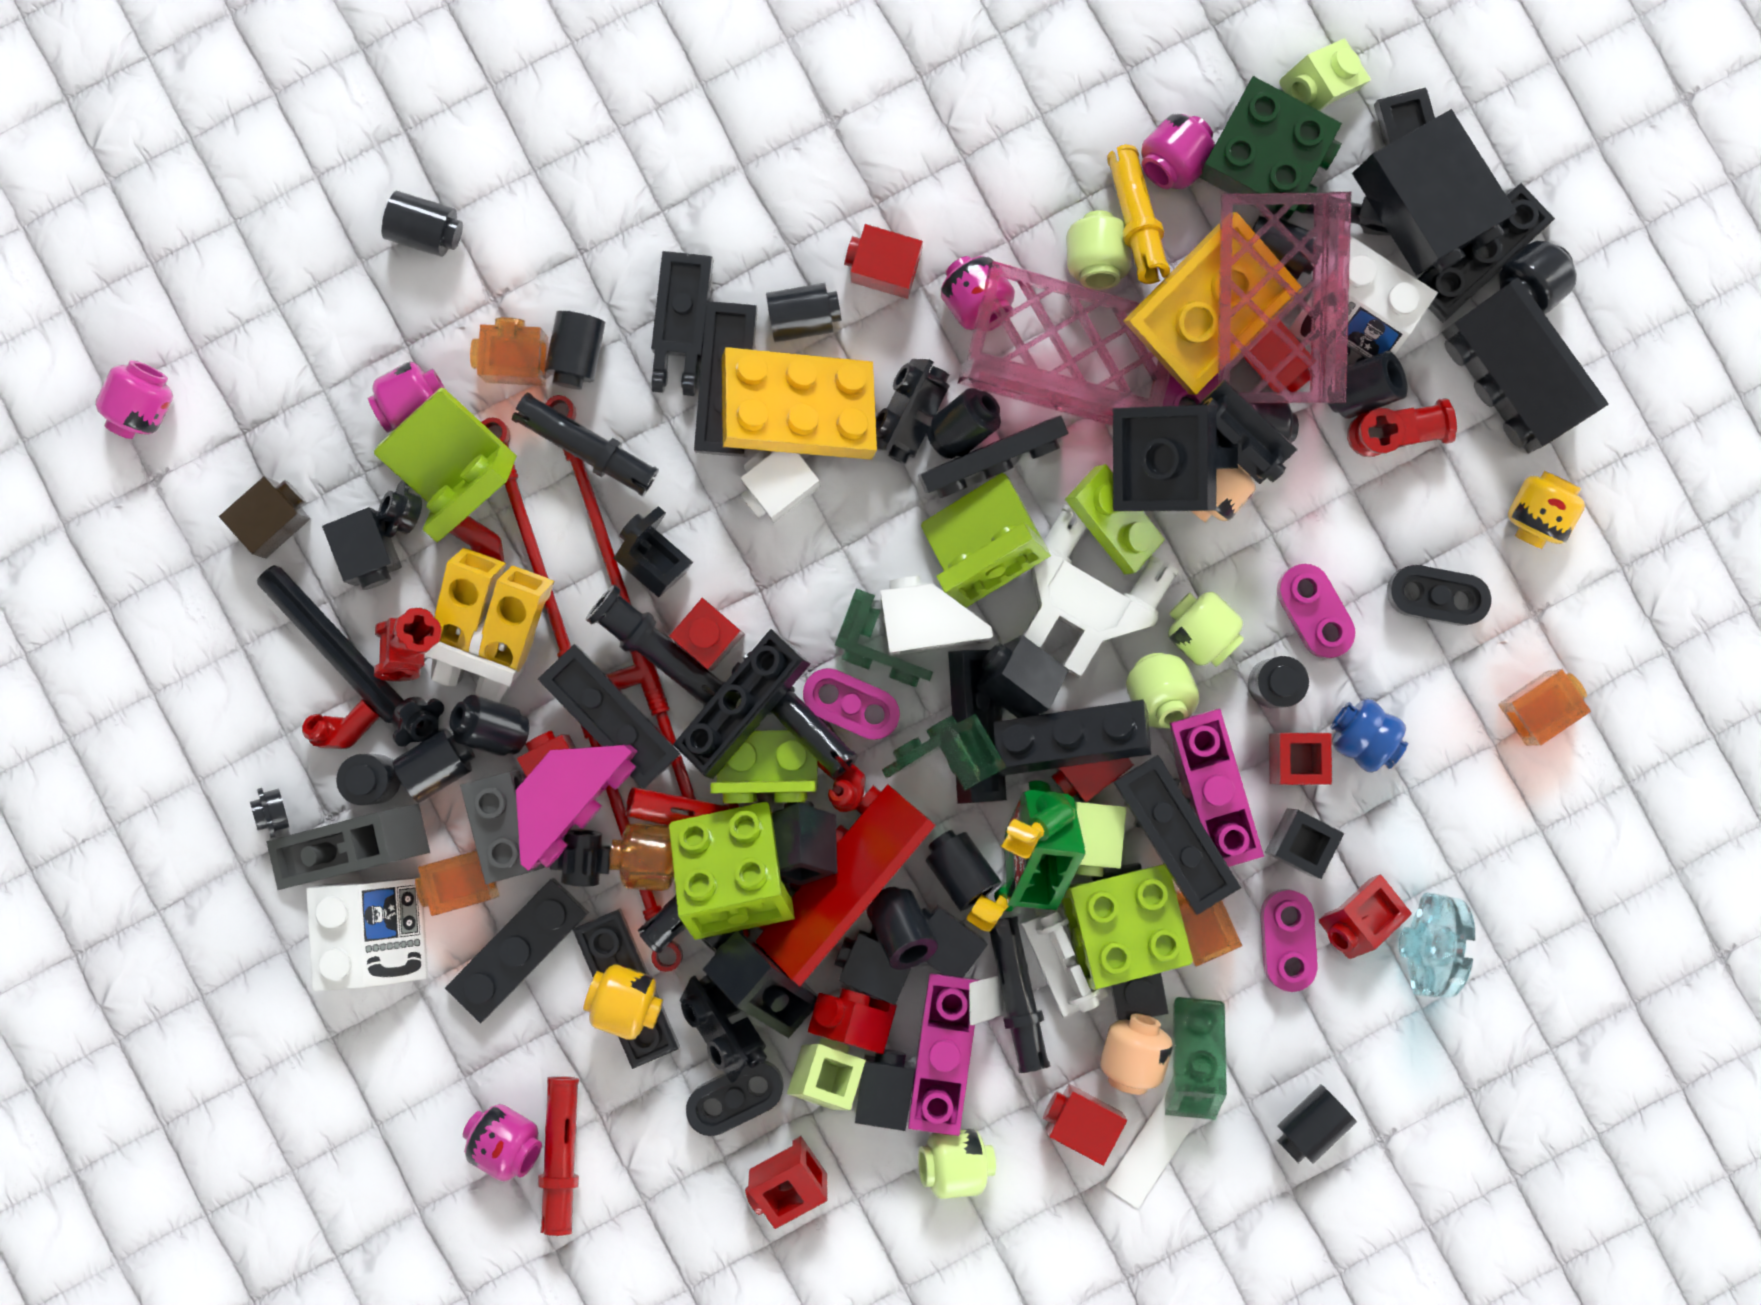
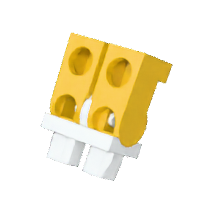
(486, 622)

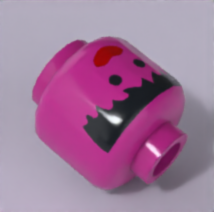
(1177, 151)
(965, 287)
(401, 393)
(134, 399)
(501, 1142)

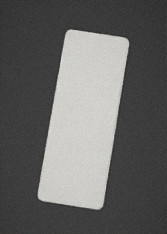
(985, 1000)
(1149, 1155)

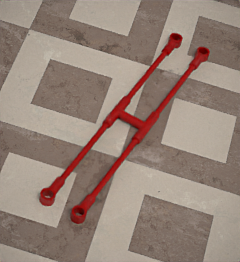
(640, 673)

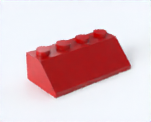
(866, 862)

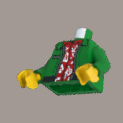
(1040, 855)

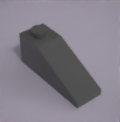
(348, 846)

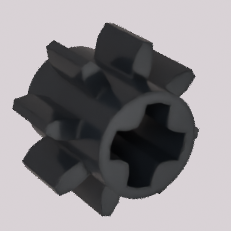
(583, 858)

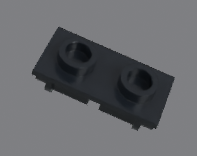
(916, 388)
(1241, 426)
(727, 1043)

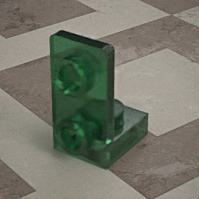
(861, 620)
(963, 743)
(1198, 1059)

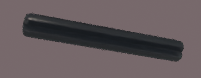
(329, 641)

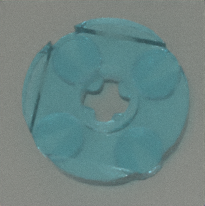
(1438, 946)

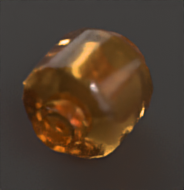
(644, 857)

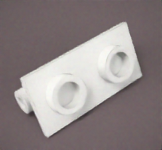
(1056, 957)

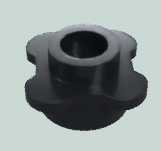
(400, 510)
(416, 720)
(269, 811)

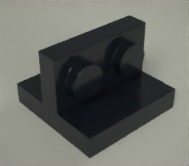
(1167, 458)

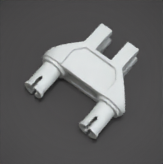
(1087, 603)

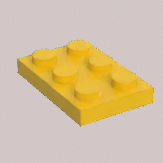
(1183, 311)
(798, 404)

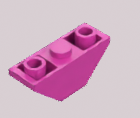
(1215, 785)
(563, 794)
(942, 1056)

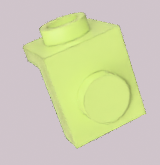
(1325, 76)

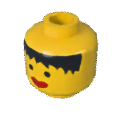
(1546, 509)
(622, 1002)

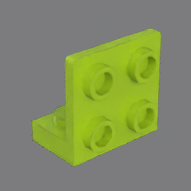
(446, 460)
(984, 541)
(768, 763)
(728, 871)
(1126, 927)

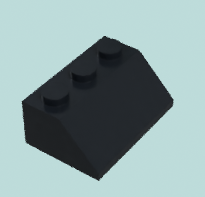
(1523, 368)

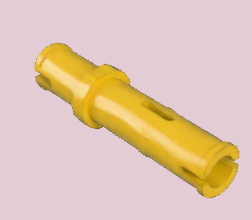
(1141, 229)

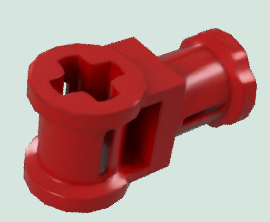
(1402, 428)
(405, 644)

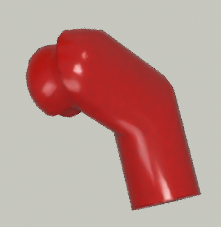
(479, 538)
(339, 731)
(847, 789)

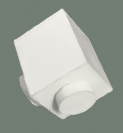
(777, 483)

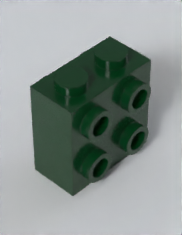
(1272, 146)

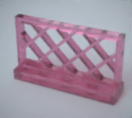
(1328, 288)
(1048, 388)

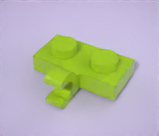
(1124, 535)

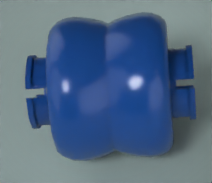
(1369, 735)

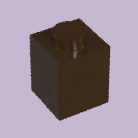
(266, 516)

